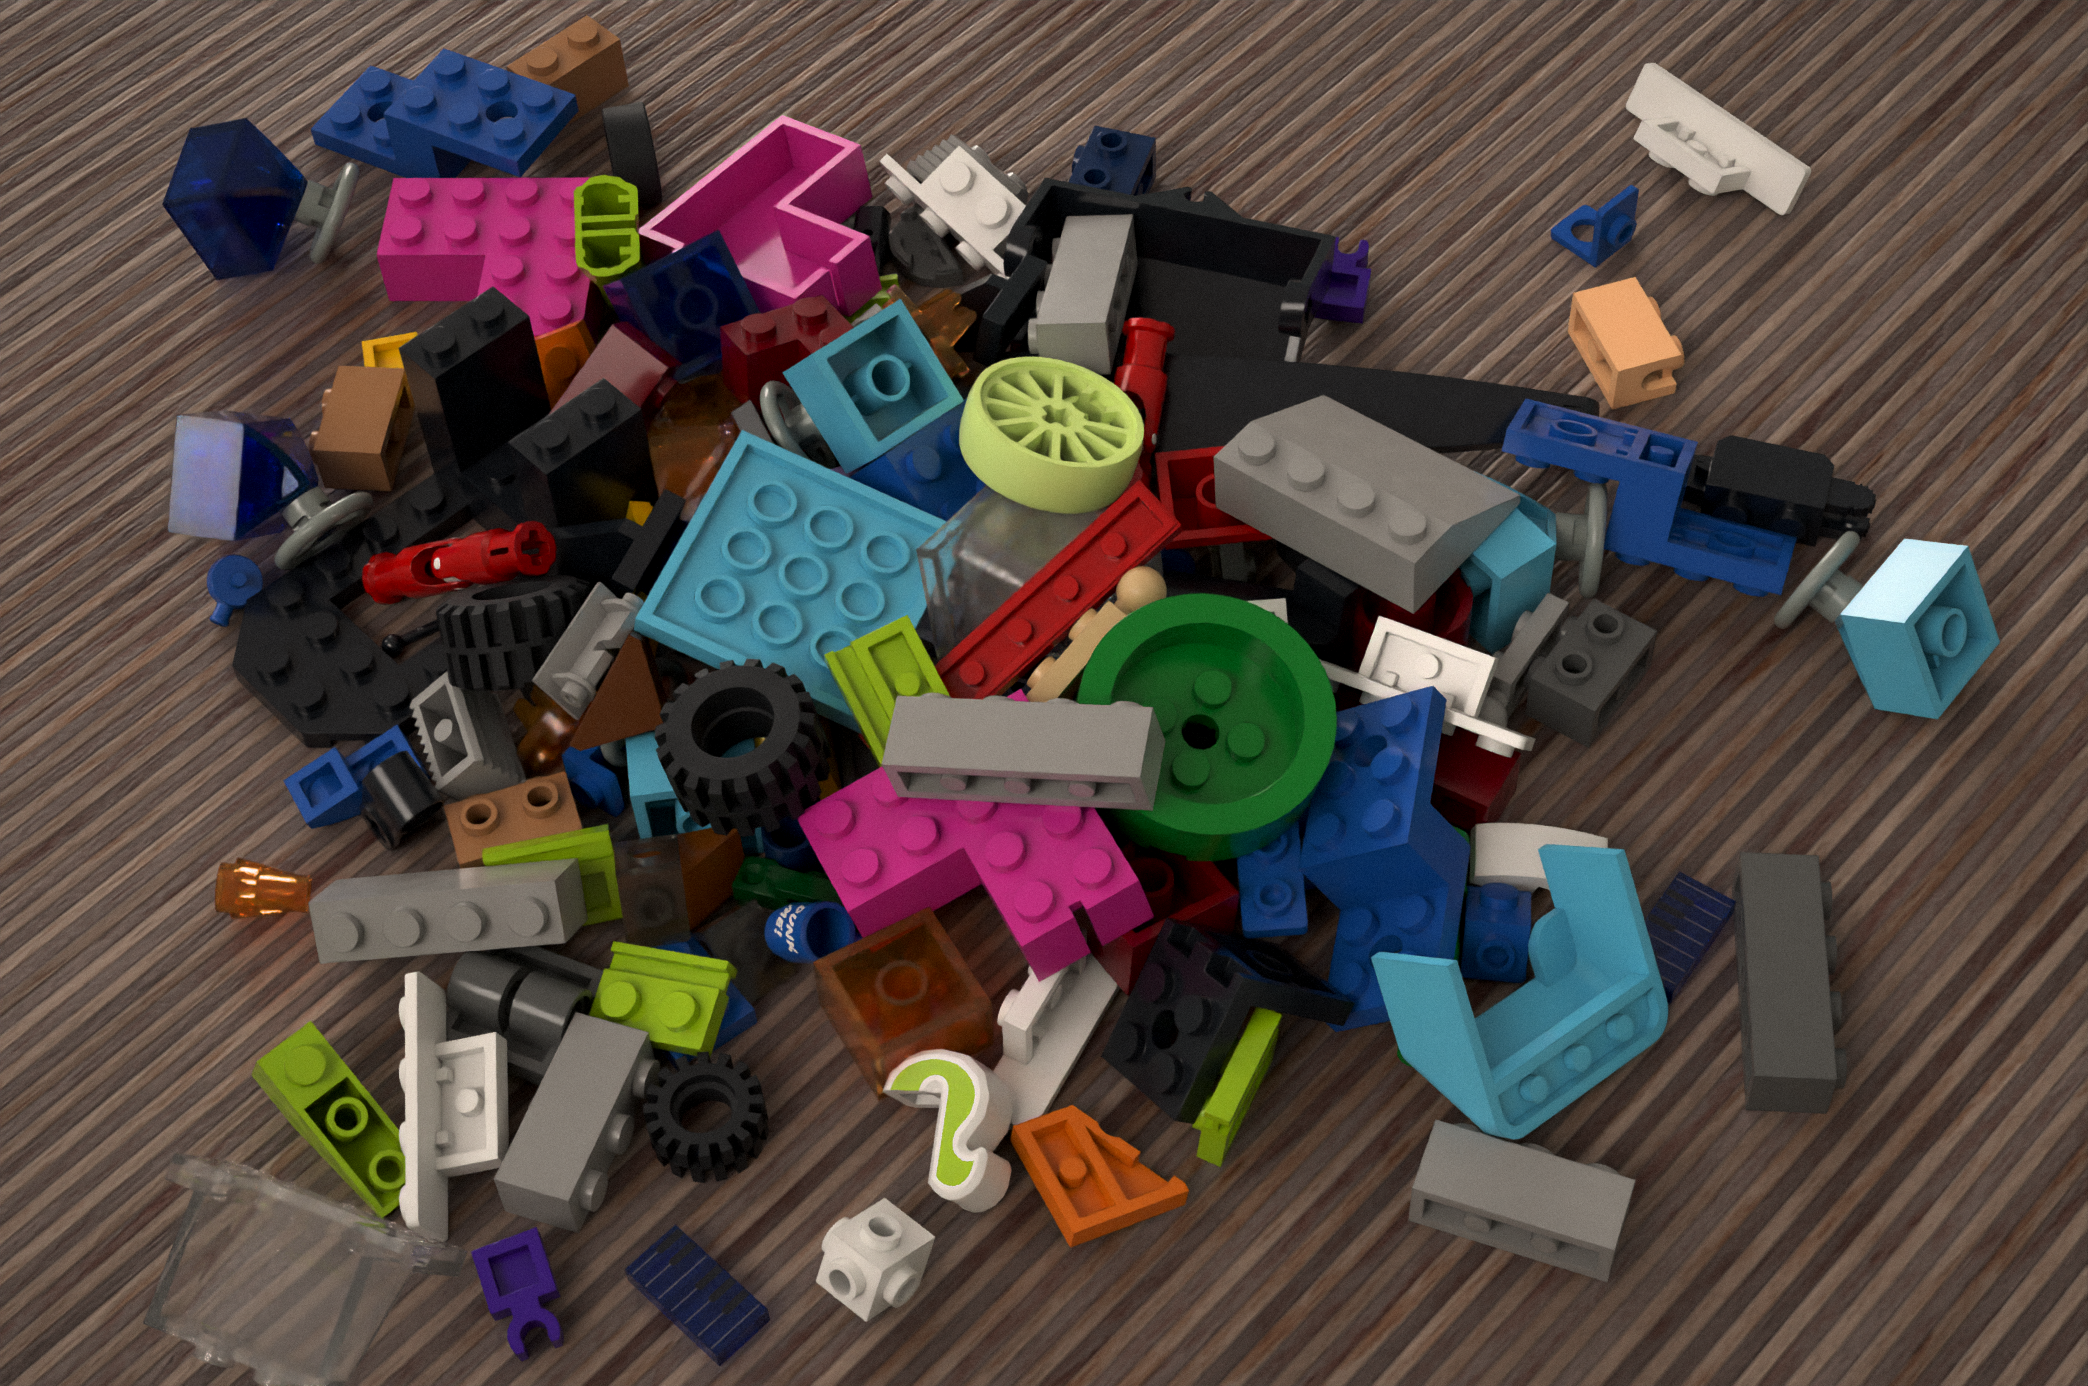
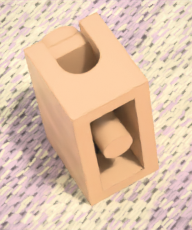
(1625, 342)

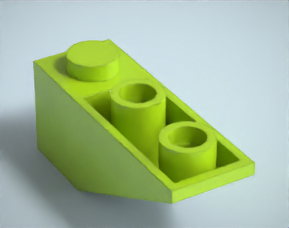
(335, 1116)

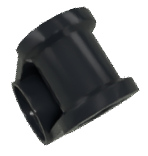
(398, 799)

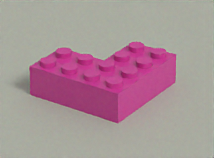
(782, 217)
(481, 233)
(1033, 859)

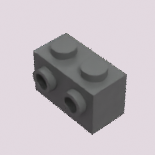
(1589, 671)

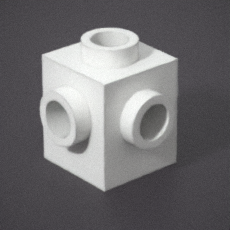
(874, 1259)

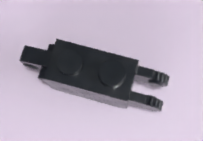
(1778, 490)

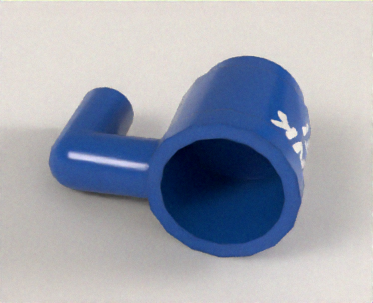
(809, 931)

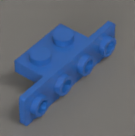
(1274, 887)

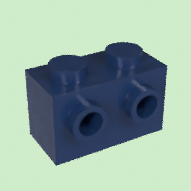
(1116, 162)

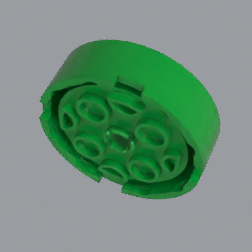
(1247, 679)

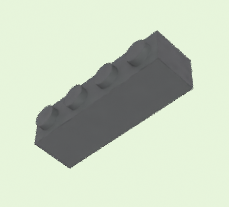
(1785, 984)

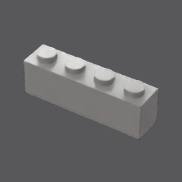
(1086, 292)
(1024, 751)
(448, 911)

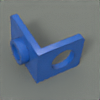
(1612, 225)

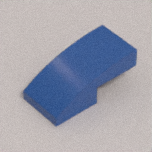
(331, 784)

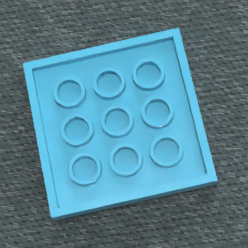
(788, 569)

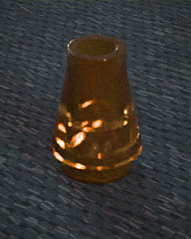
(258, 890)

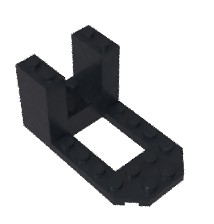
(492, 462)

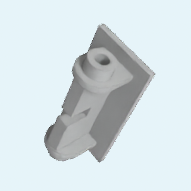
(588, 649)

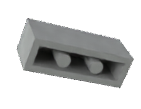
(577, 1123)
(1521, 1199)

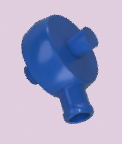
(230, 584)

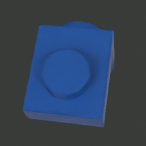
(593, 779)
(1496, 933)

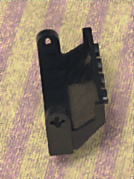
(1201, 267)

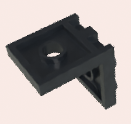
(1206, 987)

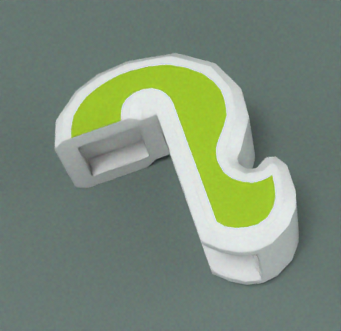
(969, 1125)

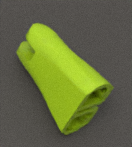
(607, 230)

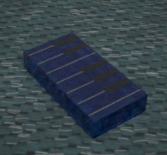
(1684, 928)
(697, 1295)

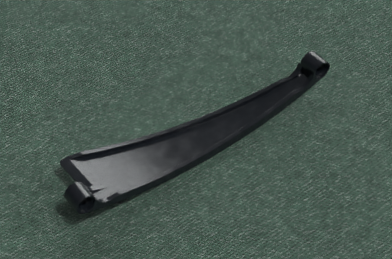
(1219, 396)

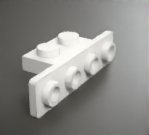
(1711, 144)
(962, 201)
(1409, 659)
(1048, 1030)
(452, 1106)

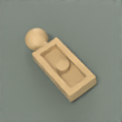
(1063, 676)

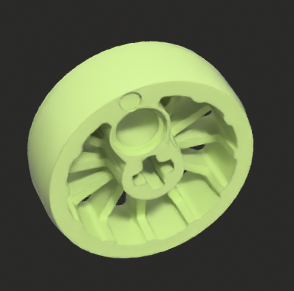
(1051, 435)

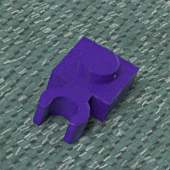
(1348, 286)
(517, 1283)

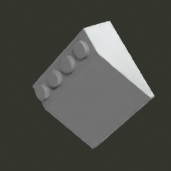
(1359, 498)

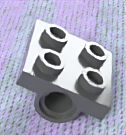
(522, 997)

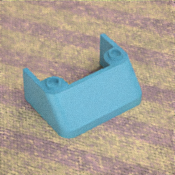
(1561, 1033)

